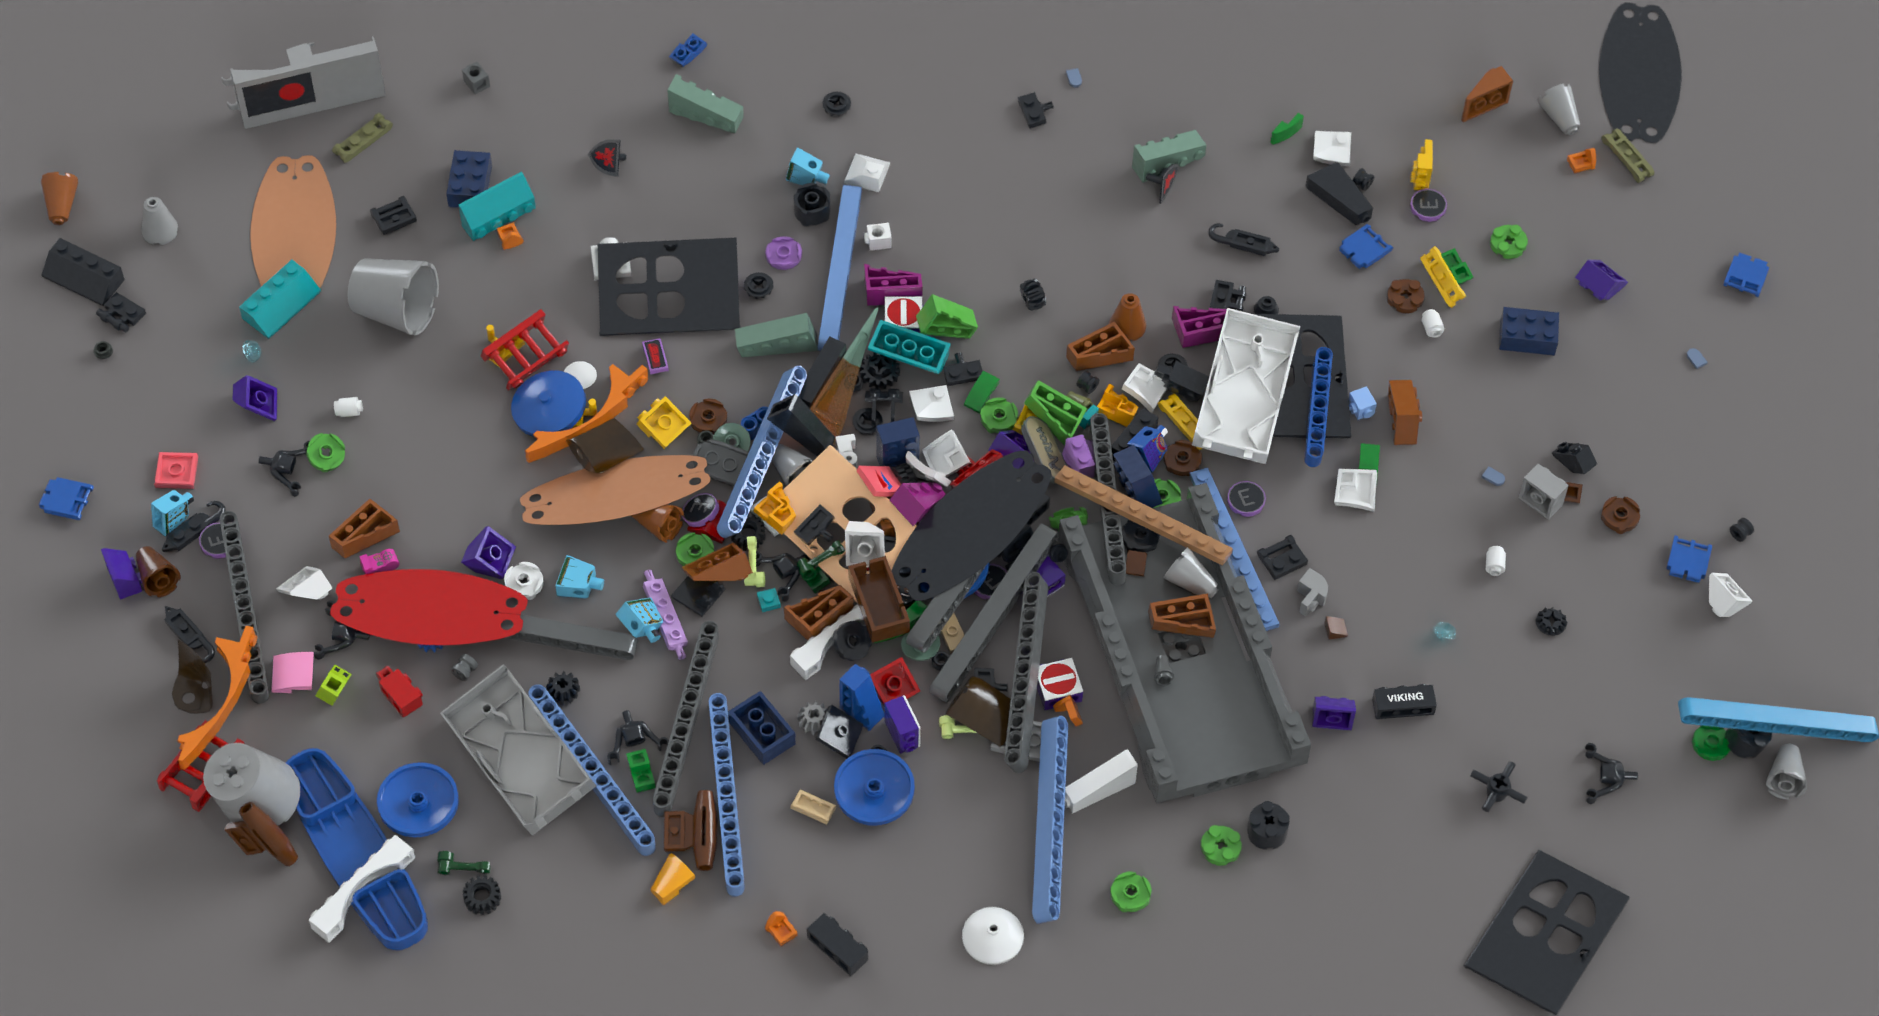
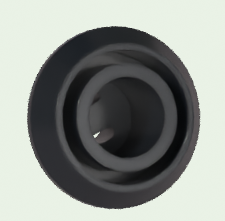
(1266, 305)

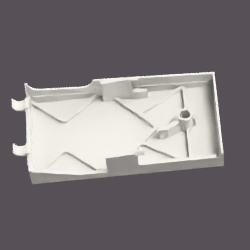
(1246, 386)

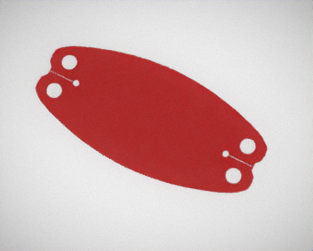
(429, 607)

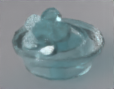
(251, 350)
(1444, 630)

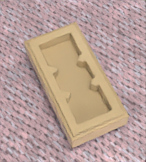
(952, 633)
(813, 807)

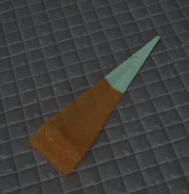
(835, 396)

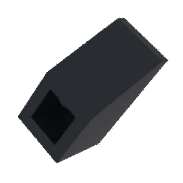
(1575, 457)

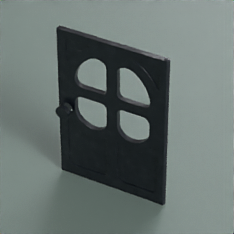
(706, 285)
(1294, 408)
(1528, 963)

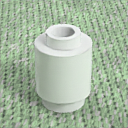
(1432, 323)
(348, 407)
(1495, 560)

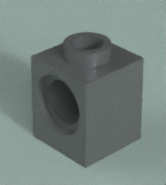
(475, 77)

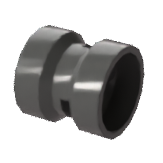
(464, 667)

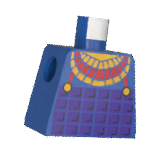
(1150, 445)

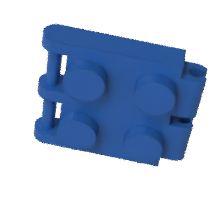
(1364, 248)
(1746, 274)
(65, 497)
(1688, 560)

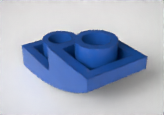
(689, 50)

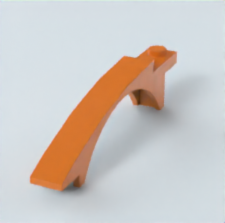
(621, 388)
(237, 657)

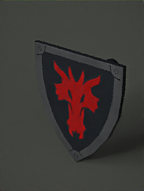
(607, 156)
(1165, 179)

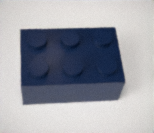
(468, 176)
(1529, 331)
(895, 440)
(1136, 477)
(761, 727)

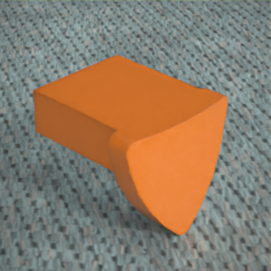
(1582, 160)
(509, 236)
(1069, 704)
(780, 928)

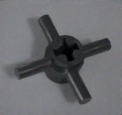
(1503, 782)

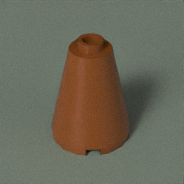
(59, 195)
(1130, 317)
(662, 521)

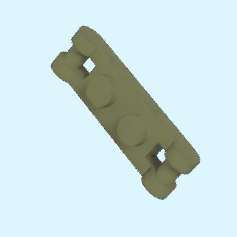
(362, 138)
(1628, 155)

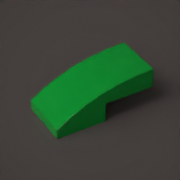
(1285, 131)
(1458, 269)
(981, 391)
(1369, 457)
(640, 770)

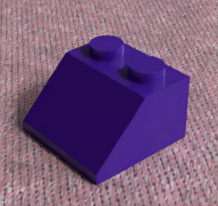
(1600, 279)
(1009, 442)
(122, 572)
(1333, 713)

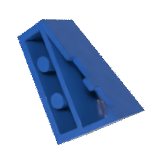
(860, 697)

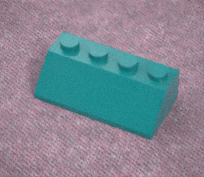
(496, 206)
(279, 299)
(909, 347)

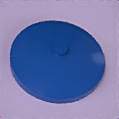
(548, 402)
(874, 787)
(417, 799)

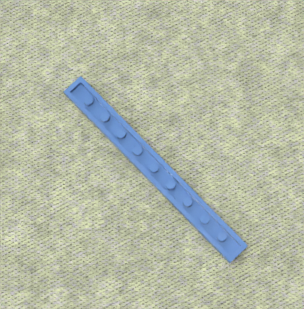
(1239, 555)

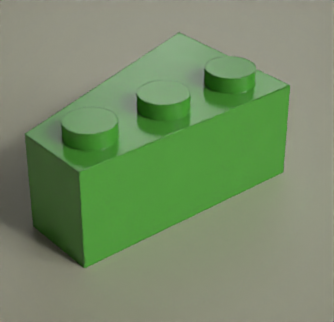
(946, 319)
(1055, 410)

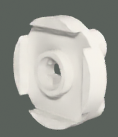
(521, 571)

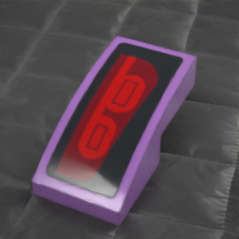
(655, 356)

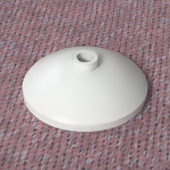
(992, 946)

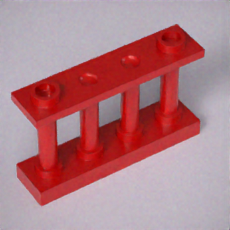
(522, 331)
(199, 796)

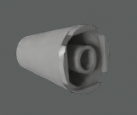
(1561, 108)
(157, 222)
(789, 463)
(1191, 575)
(1787, 773)

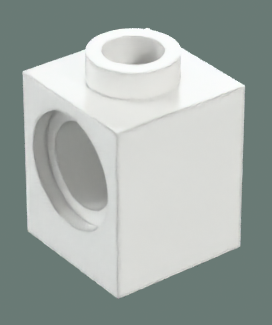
(878, 236)

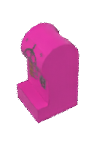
(379, 562)

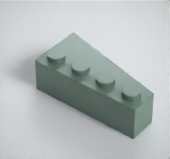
(703, 106)
(1156, 156)
(778, 336)

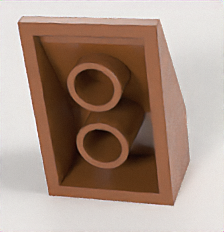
(1488, 94)
(721, 565)

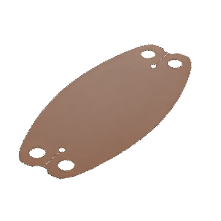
(293, 220)
(615, 493)

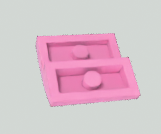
(292, 672)

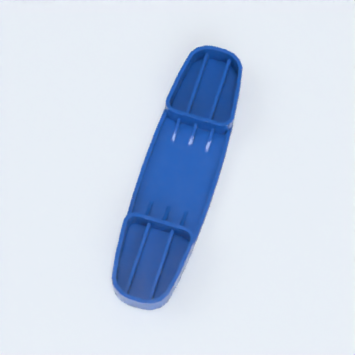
(345, 840)

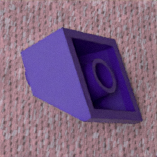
(256, 397)
(489, 554)

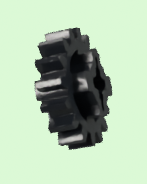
(888, 373)

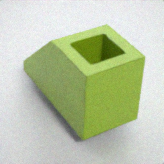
(333, 685)

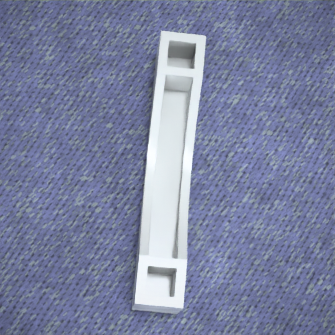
(810, 656)
(330, 918)

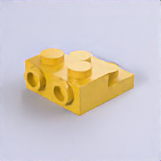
(1423, 167)
(663, 422)

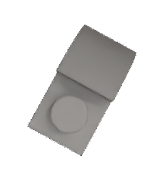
(1314, 588)

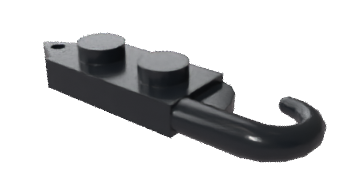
(1244, 241)
(191, 528)
(188, 631)

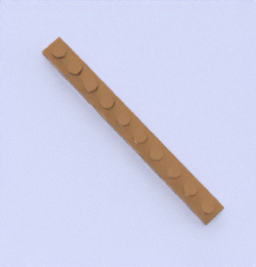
(1143, 515)

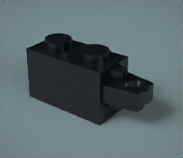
(1183, 380)

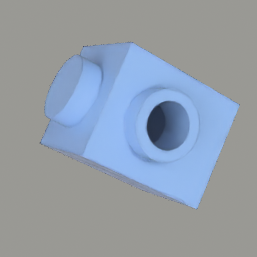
(1362, 403)

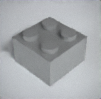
(1543, 491)

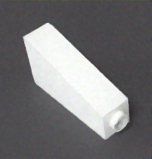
(1102, 782)

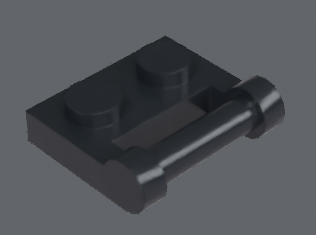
(394, 219)
(1283, 563)

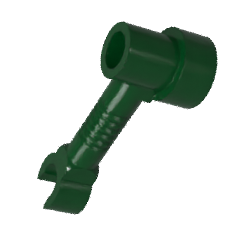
(807, 568)
(446, 864)

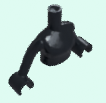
(284, 463)
(784, 566)
(340, 633)
(633, 735)
(1610, 772)

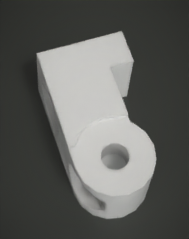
(845, 446)

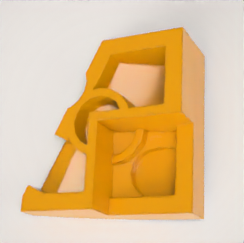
(1117, 407)
(776, 509)
(671, 879)

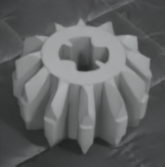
(811, 717)

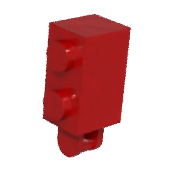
(399, 690)

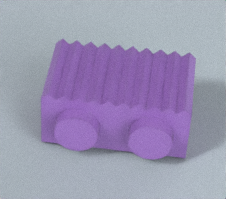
(1079, 455)

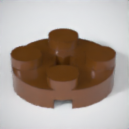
(1409, 287)
(701, 409)
(1180, 467)
(1617, 523)

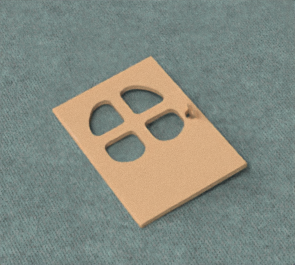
(833, 483)

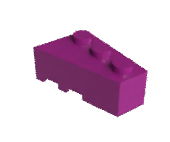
(884, 283)
(1197, 325)
(916, 499)

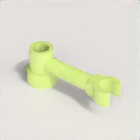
(756, 578)
(948, 727)

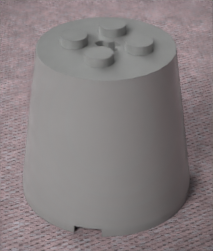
(394, 292)
(246, 775)

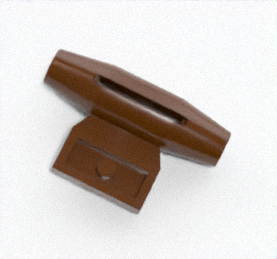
(695, 830)
(261, 834)

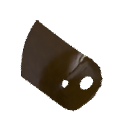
(604, 446)
(190, 677)
(982, 710)

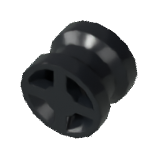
(1363, 179)
(1087, 382)
(1741, 529)

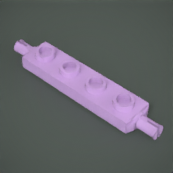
(671, 627)

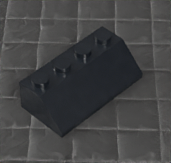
(82, 272)

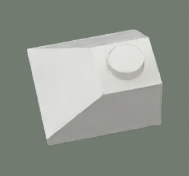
(867, 172)
(863, 542)
(307, 583)
(1726, 595)

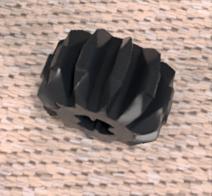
(1033, 294)
(563, 687)

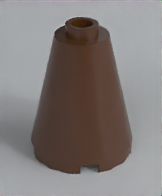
(156, 572)

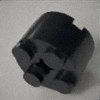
(812, 204)
(1747, 742)
(1268, 825)

